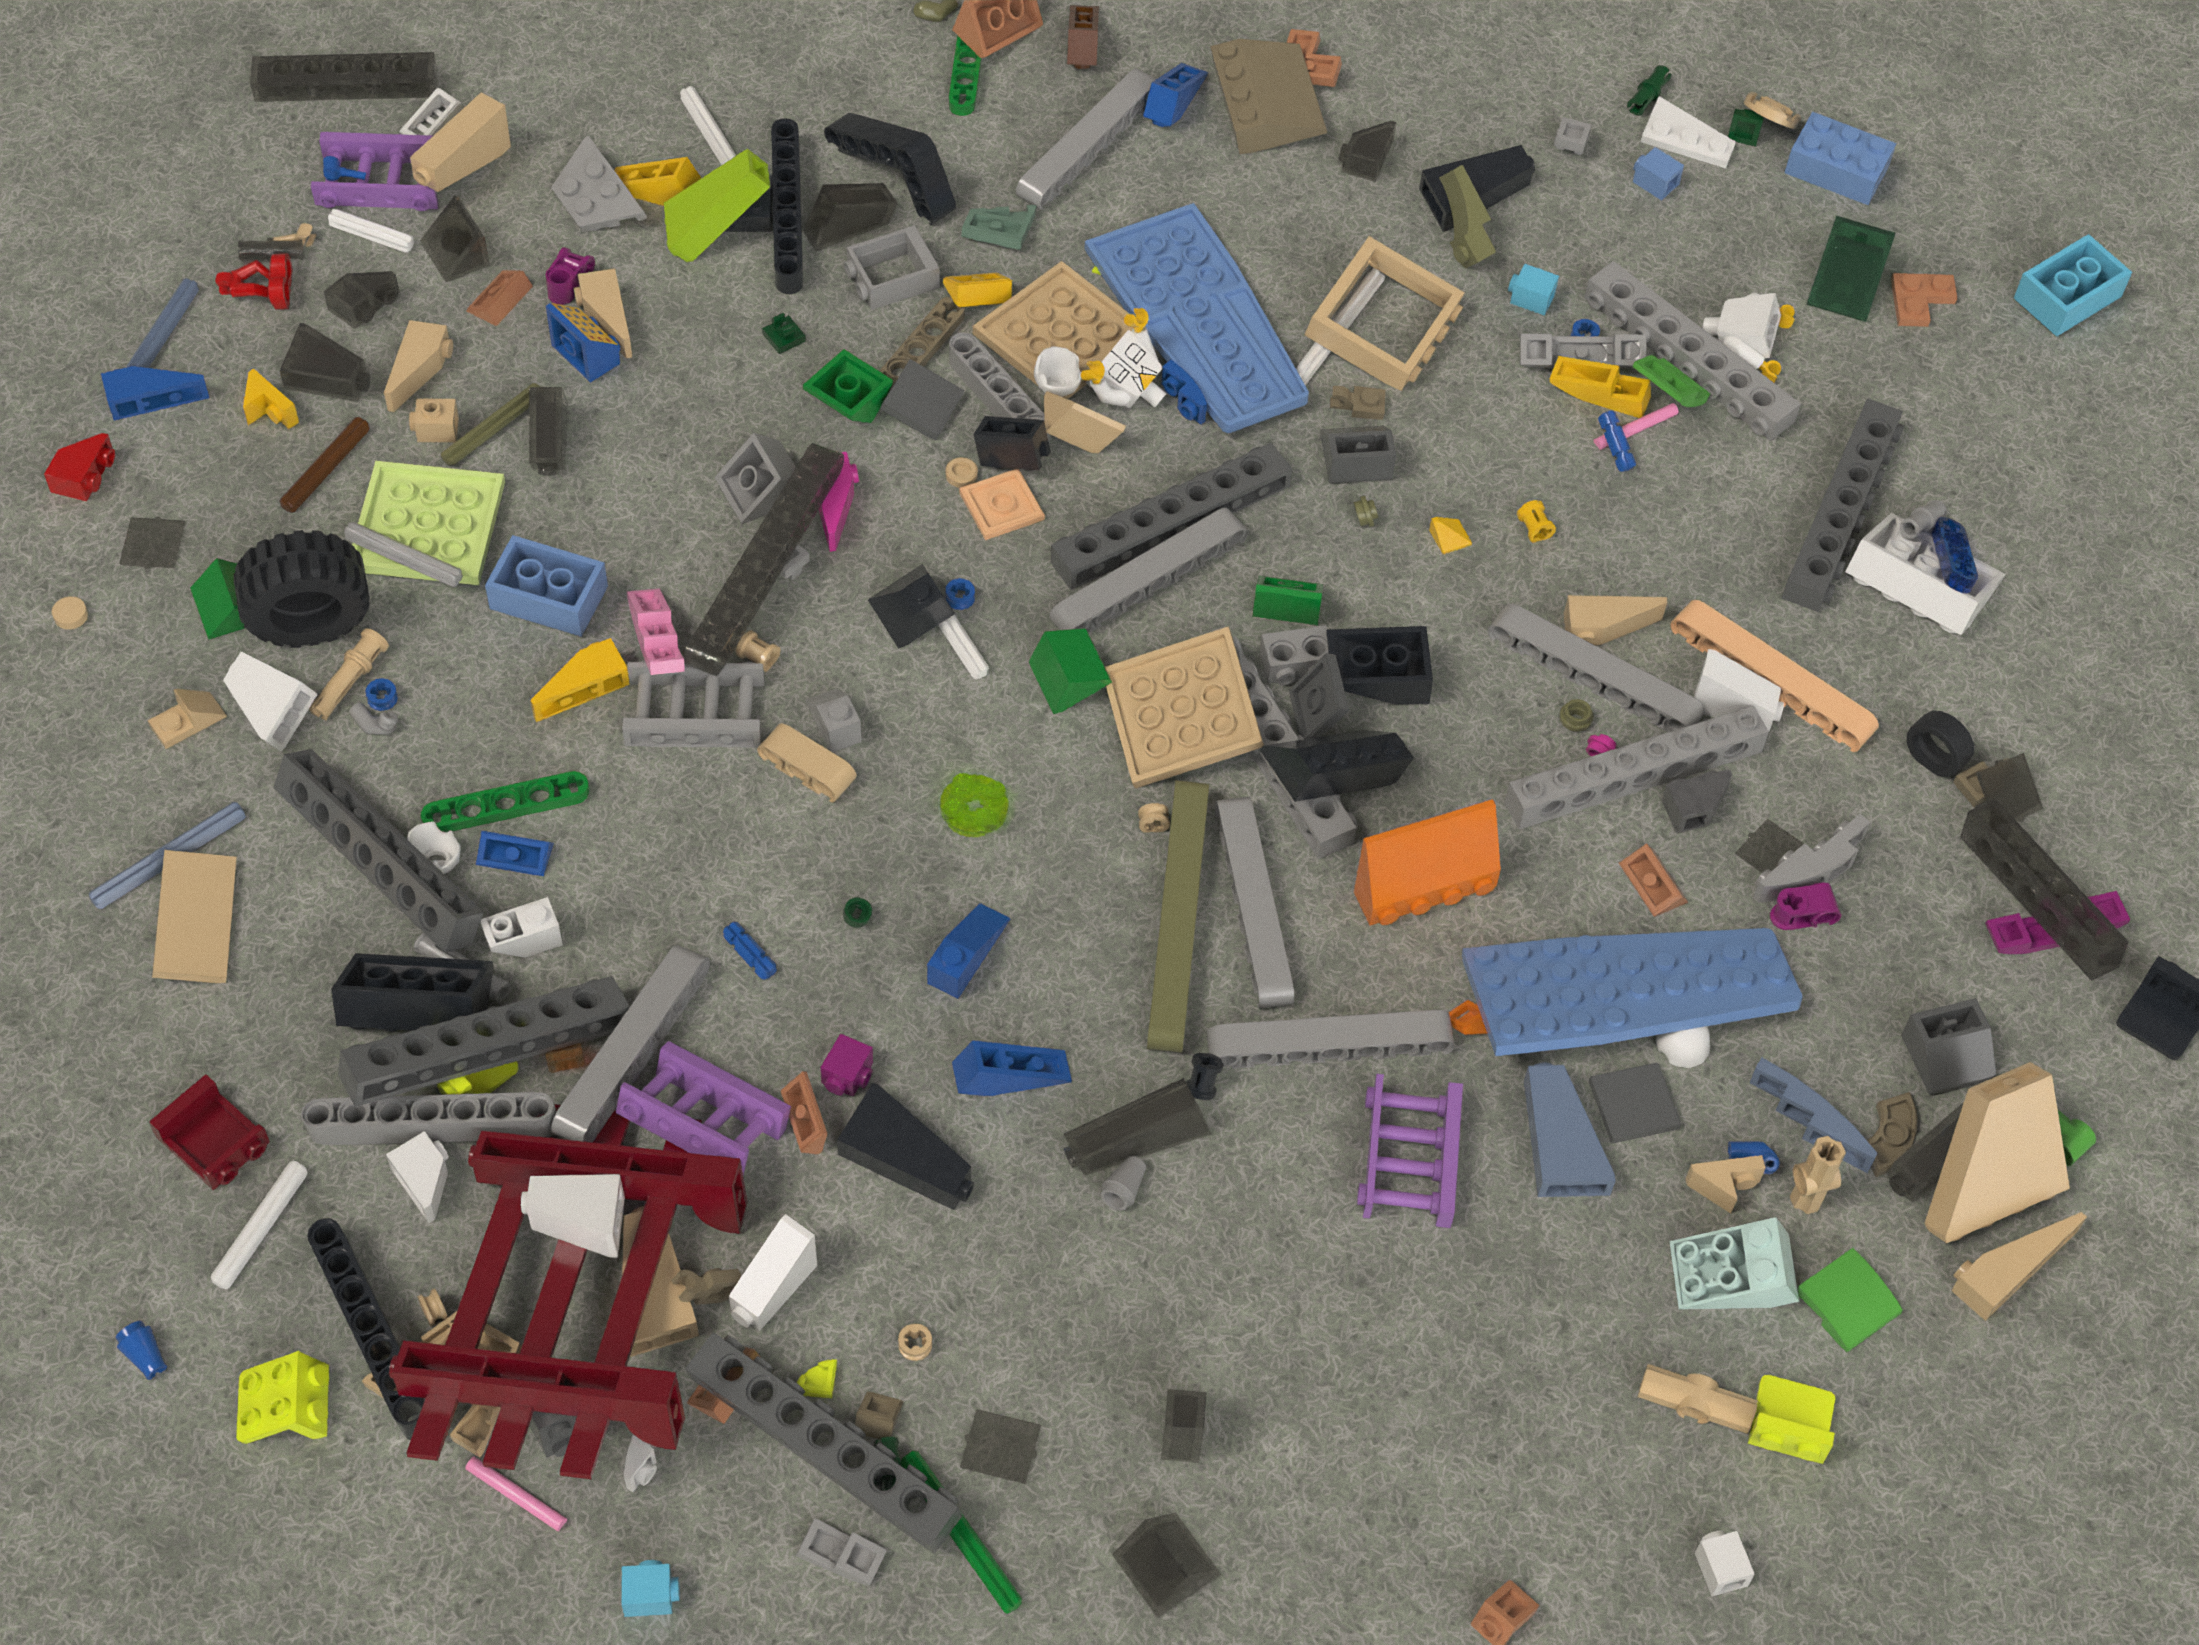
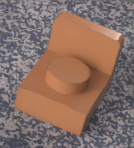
(1504, 1613)

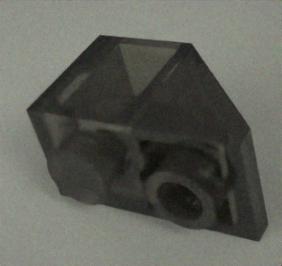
(360, 295)

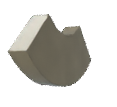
(1894, 1132)

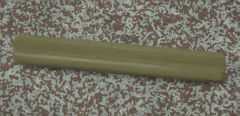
(487, 428)

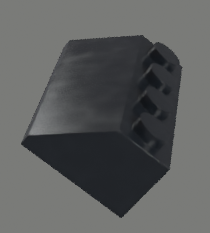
(1338, 763)
(409, 991)

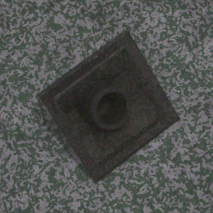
(455, 242)
(1165, 1562)

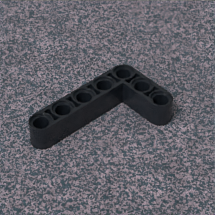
(901, 149)

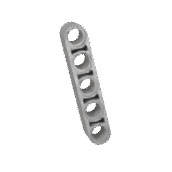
(990, 380)

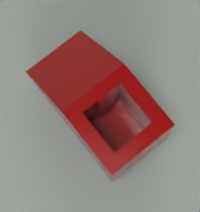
(79, 467)

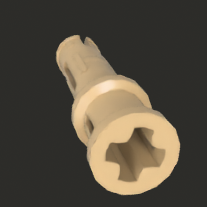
(357, 662)

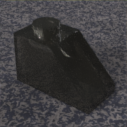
(1367, 151)

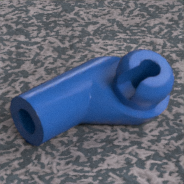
(1743, 1149)

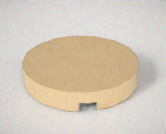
(1772, 110)

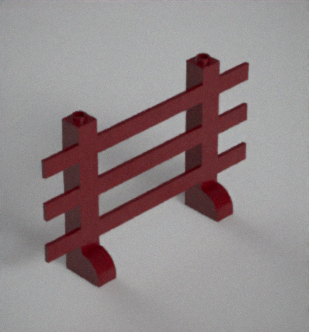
(534, 1380)

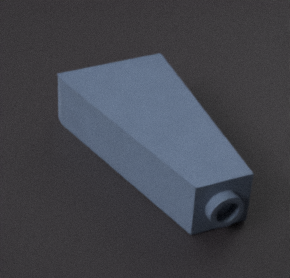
(1562, 1137)

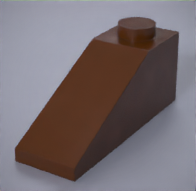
(1083, 36)

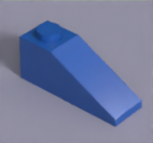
(1172, 94)
(146, 390)
(965, 950)
(1008, 1068)

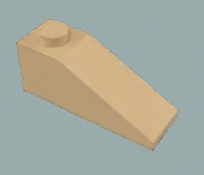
(602, 300)
(417, 361)
(1610, 617)

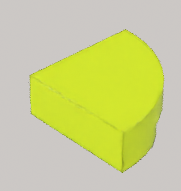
(819, 1379)

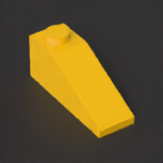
(658, 180)
(583, 678)

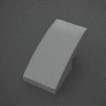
(840, 1553)

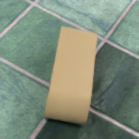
(808, 761)

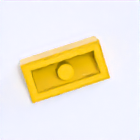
(978, 289)

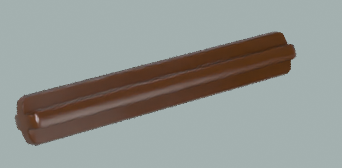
(324, 465)

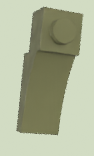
(1469, 213)

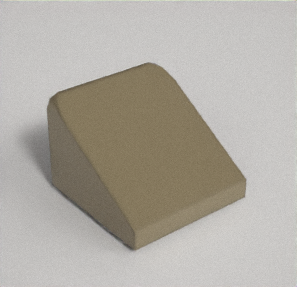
(878, 1415)

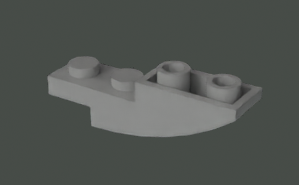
(1814, 866)

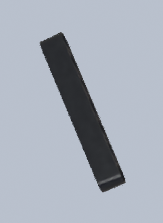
(787, 206)
(362, 1315)

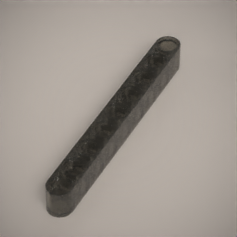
(763, 560)

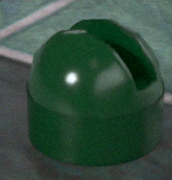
(851, 906)

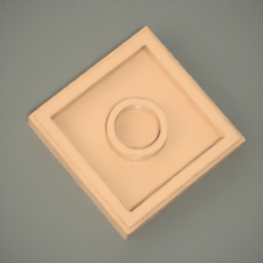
(1001, 504)

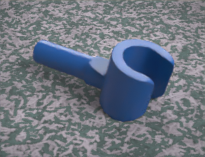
(333, 171)

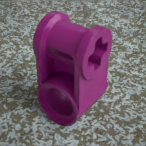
(563, 275)
(1805, 907)

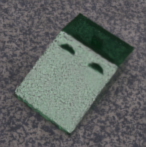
(1851, 268)

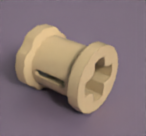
(757, 650)

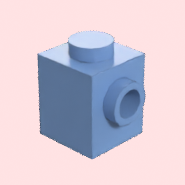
(1657, 173)

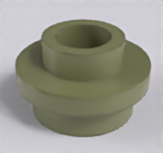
(1365, 511)
(1580, 708)

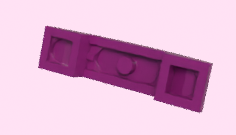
(2025, 935)

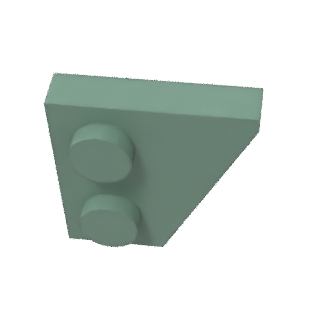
(999, 226)

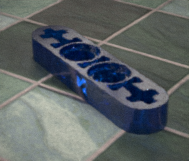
(1954, 555)

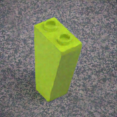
(713, 203)

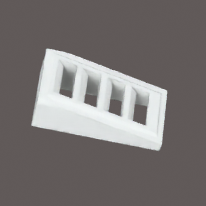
(430, 106)

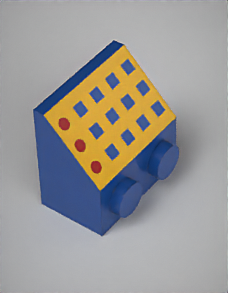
(582, 341)

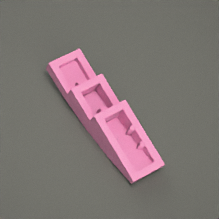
(655, 631)

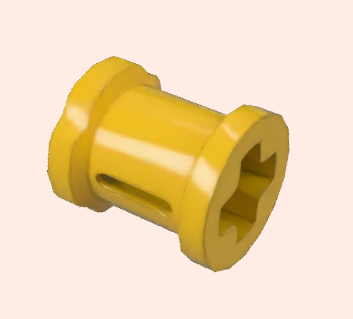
(1536, 521)

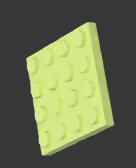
(433, 511)

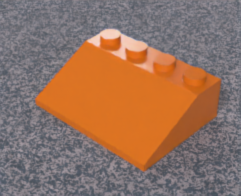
(1429, 863)

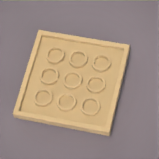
(1051, 312)
(1182, 707)

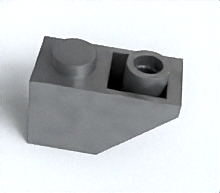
(1695, 800)

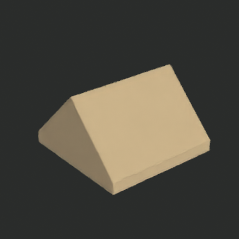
(1079, 424)

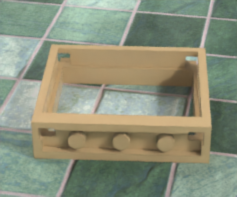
(1361, 352)

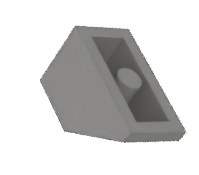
(835, 719)

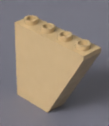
(2000, 1155)

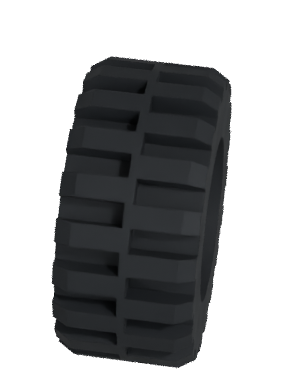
(301, 588)

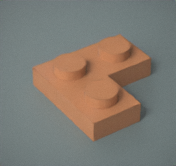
(1321, 68)
(1914, 293)

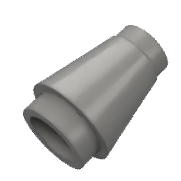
(1123, 1184)

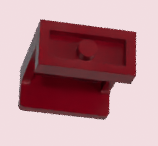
(209, 1133)

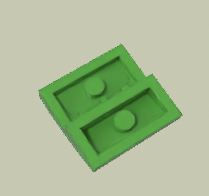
(1672, 381)
(1850, 1299)

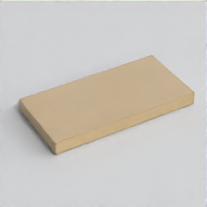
(194, 917)

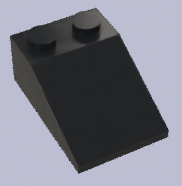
(1384, 662)

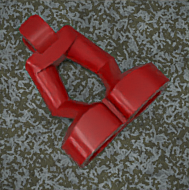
(279, 282)

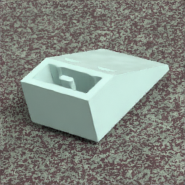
(1735, 1268)

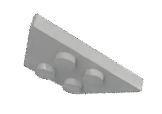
(594, 191)

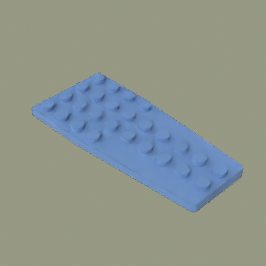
(1201, 314)
(1625, 986)

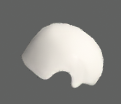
(1057, 371)
(432, 841)
(1685, 1047)

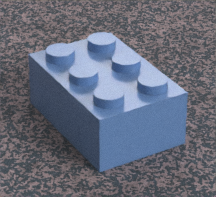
(1840, 158)
(546, 585)

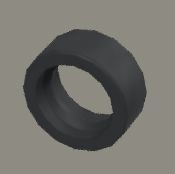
(1949, 731)

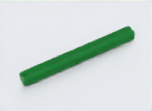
(972, 1546)

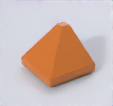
(1470, 1022)

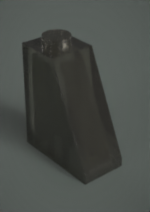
(847, 212)
(323, 367)
(547, 429)
(1183, 1424)

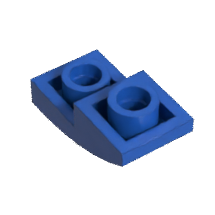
(1190, 397)

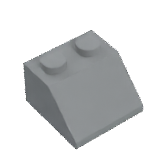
(755, 476)

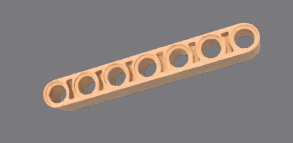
(1800, 689)

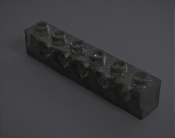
(343, 76)
(2044, 889)

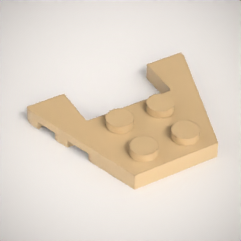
(478, 1422)

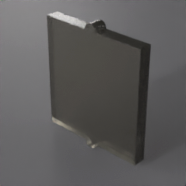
(152, 542)
(2011, 786)
(1767, 846)
(1000, 1446)

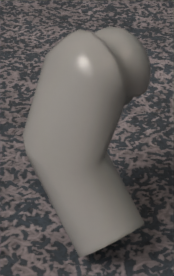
(378, 725)

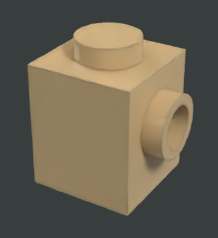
(435, 420)

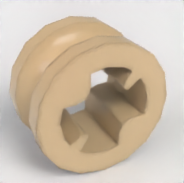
(1153, 818)
(432, 1307)
(914, 1331)

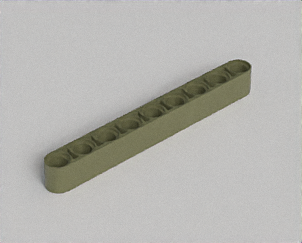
(1178, 917)

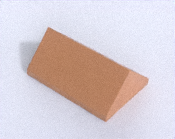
(996, 23)

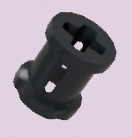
(1204, 1075)

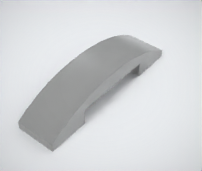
(1544, 349)

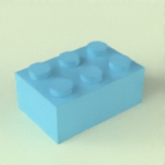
(2072, 285)

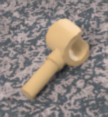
(302, 234)

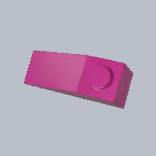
(837, 503)

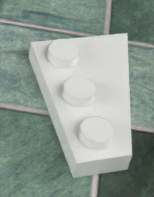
(1686, 135)

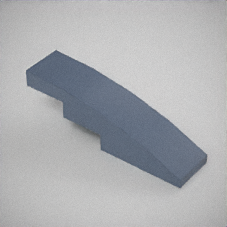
(1813, 1112)

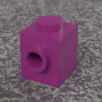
(847, 1066)

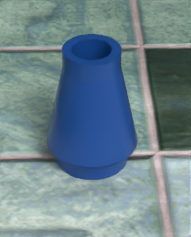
(141, 1348)

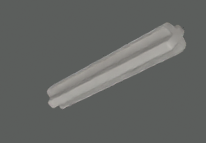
(403, 554)

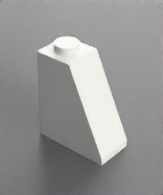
(1731, 687)
(268, 699)
(577, 1209)
(774, 1274)

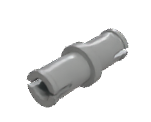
(1922, 519)

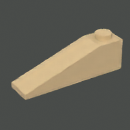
(2005, 1269)

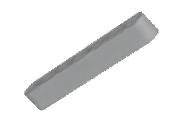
(1085, 140)
(1149, 572)
(1595, 668)
(1256, 903)
(1331, 1038)
(630, 1045)
(415, 1110)

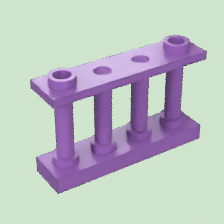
(369, 149)
(713, 1086)
(1443, 1138)

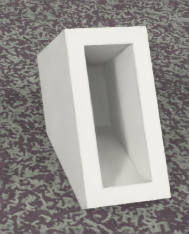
(421, 1171)

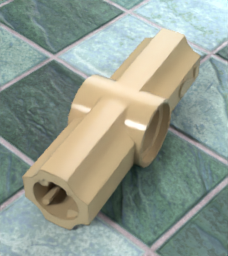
(1817, 1174)
(1698, 1398)

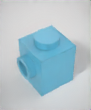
(1533, 289)
(649, 1589)

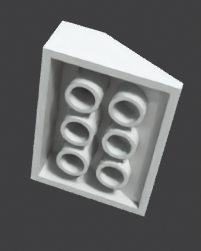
(1911, 574)

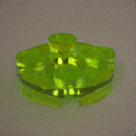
(966, 789)

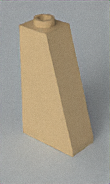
(463, 144)
(665, 1316)

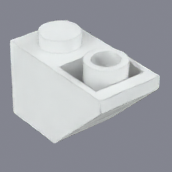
(523, 930)

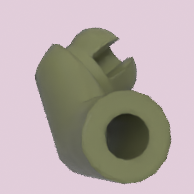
(934, 11)

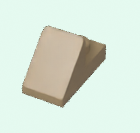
(192, 714)
(1717, 1179)

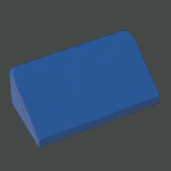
(513, 853)

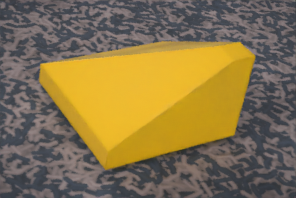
(1449, 534)

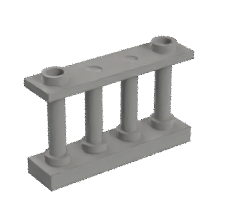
(694, 732)

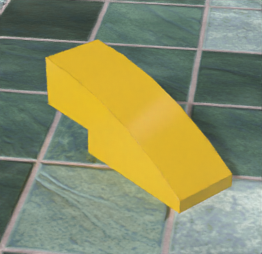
(1602, 385)

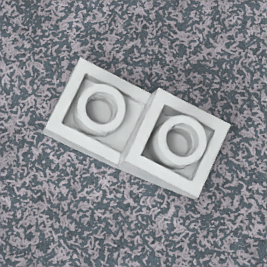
(639, 1464)

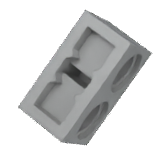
(1295, 649)

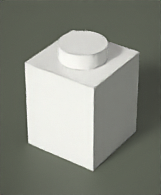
(1724, 1562)

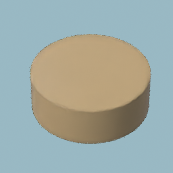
(961, 472)
(69, 612)

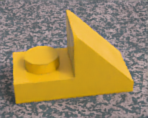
(264, 398)

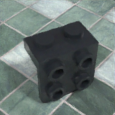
(2164, 1009)

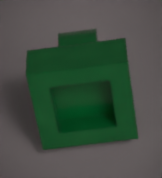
(1745, 127)
(783, 333)

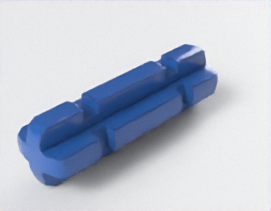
(1617, 441)
(749, 950)

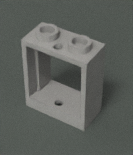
(886, 247)

